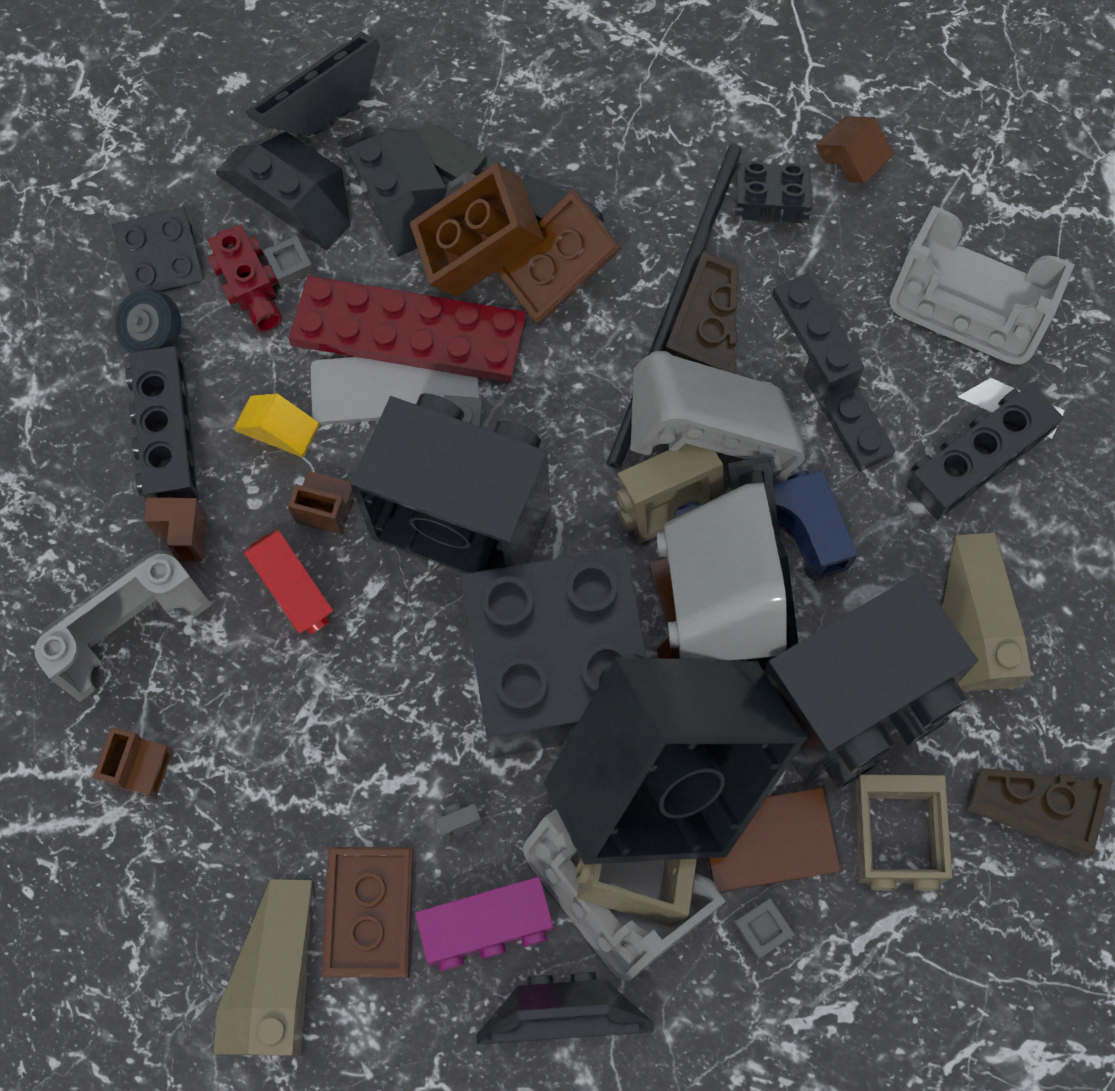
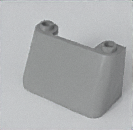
(975, 295)
(712, 410)
(726, 579)
(66, 643)
(620, 939)

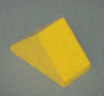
(277, 423)

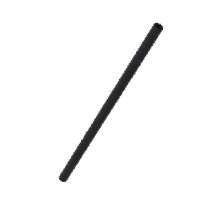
(695, 250)

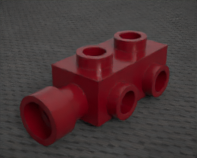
(246, 278)

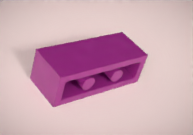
(484, 924)

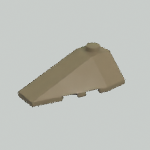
(985, 614)
(267, 987)

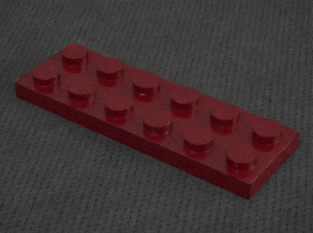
(408, 329)

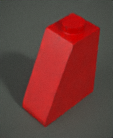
(288, 582)

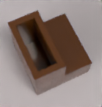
(857, 147)
(322, 502)
(180, 522)
(133, 763)

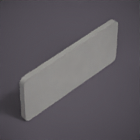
(360, 387)

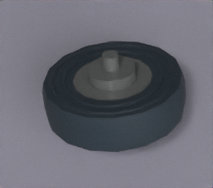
(147, 321)

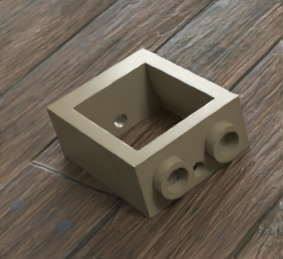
(662, 484)
(904, 787)
(668, 910)

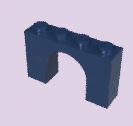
(814, 520)

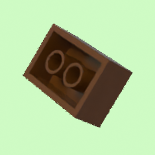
(476, 230)

